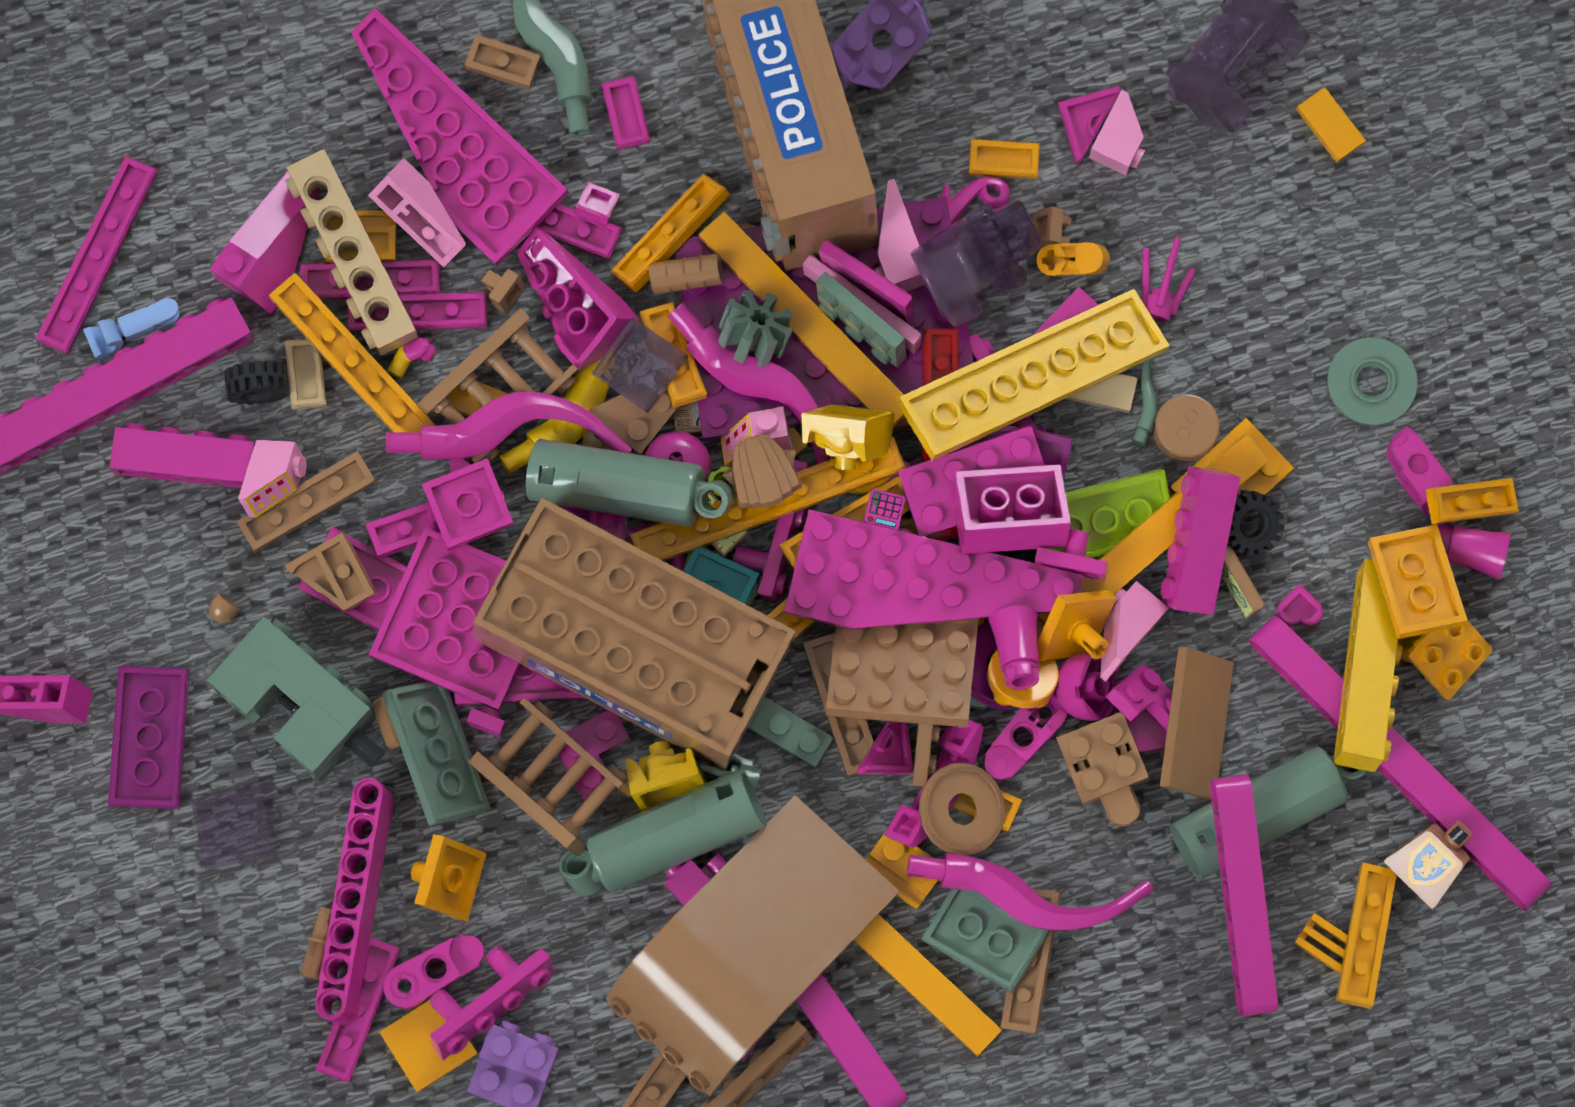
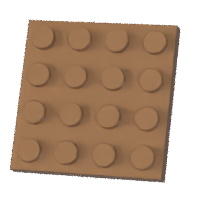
(904, 673)

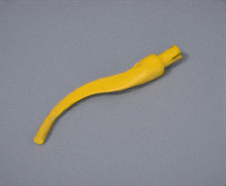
(585, 392)

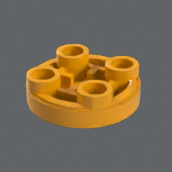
(1032, 697)

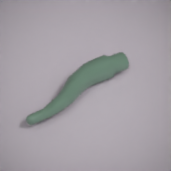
(1149, 411)

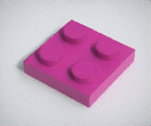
(467, 504)

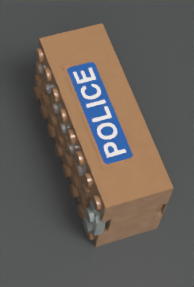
(793, 127)
(632, 634)

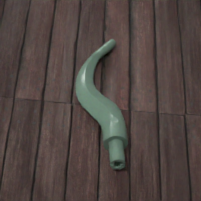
(563, 56)

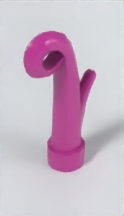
(965, 197)

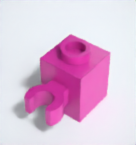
(688, 879)

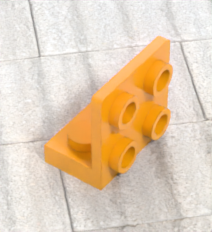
(1446, 656)

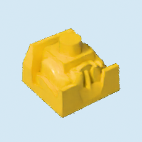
(848, 432)
(663, 775)

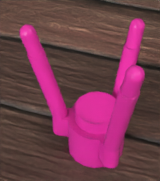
(1160, 302)

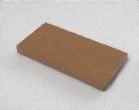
(1196, 722)

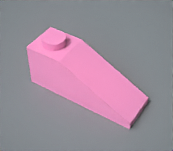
(417, 209)
(896, 243)
(1128, 624)

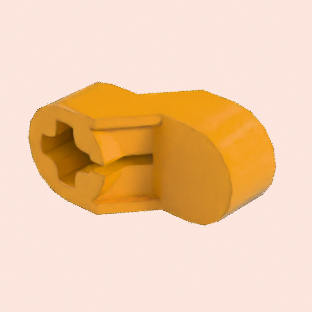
(1056, 259)

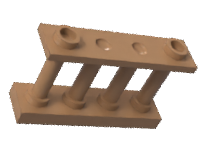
(489, 353)
(544, 809)

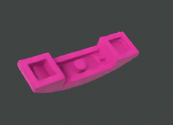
(959, 746)

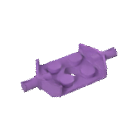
(855, 48)

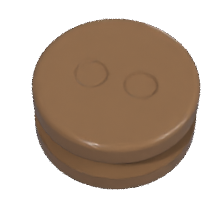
(1186, 428)

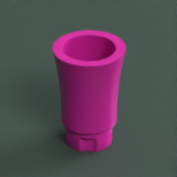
(1476, 548)
(1017, 645)

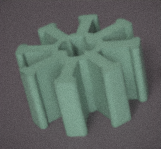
(755, 328)

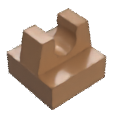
(1049, 225)
(504, 289)

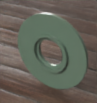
(1372, 353)

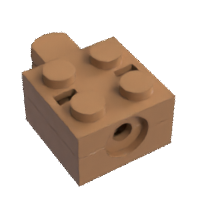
(1106, 767)

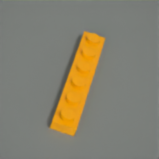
(348, 356)

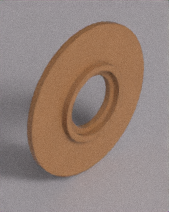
(935, 816)

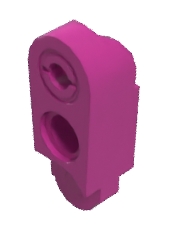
(1415, 467)
(1007, 757)
(461, 958)

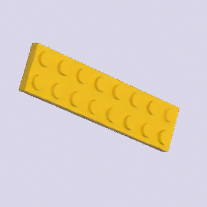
(1032, 374)

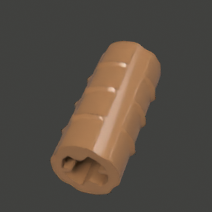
(686, 273)

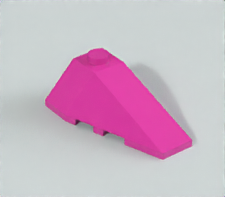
(265, 247)
(575, 300)

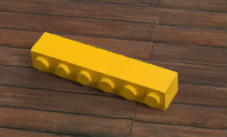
(1368, 677)

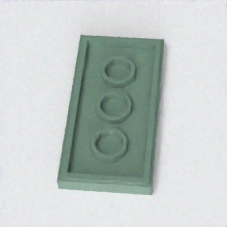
(436, 752)

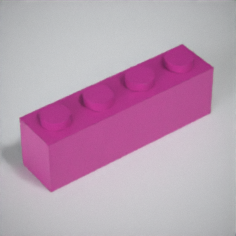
(180, 456)
(1200, 540)

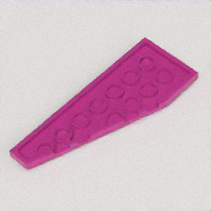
(474, 166)
(888, 578)

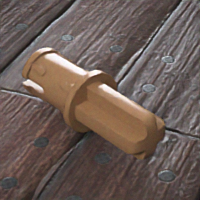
(314, 956)

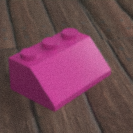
(1011, 509)

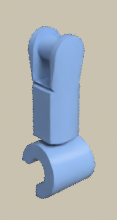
(107, 337)

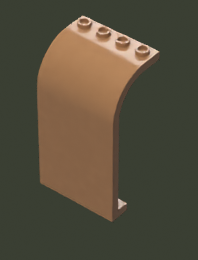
(749, 944)

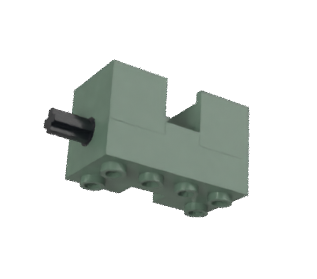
(328, 713)

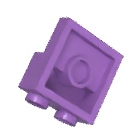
(513, 1067)

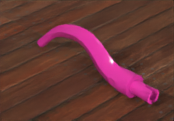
(746, 378)
(493, 424)
(1014, 895)

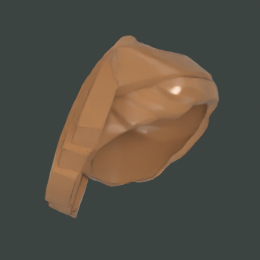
(762, 472)

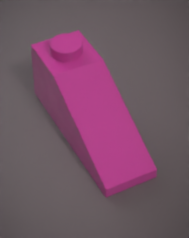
(45, 698)

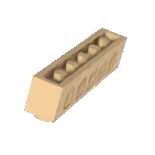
(318, 172)

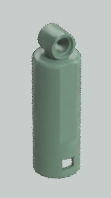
(623, 484)
(1282, 802)
(665, 835)

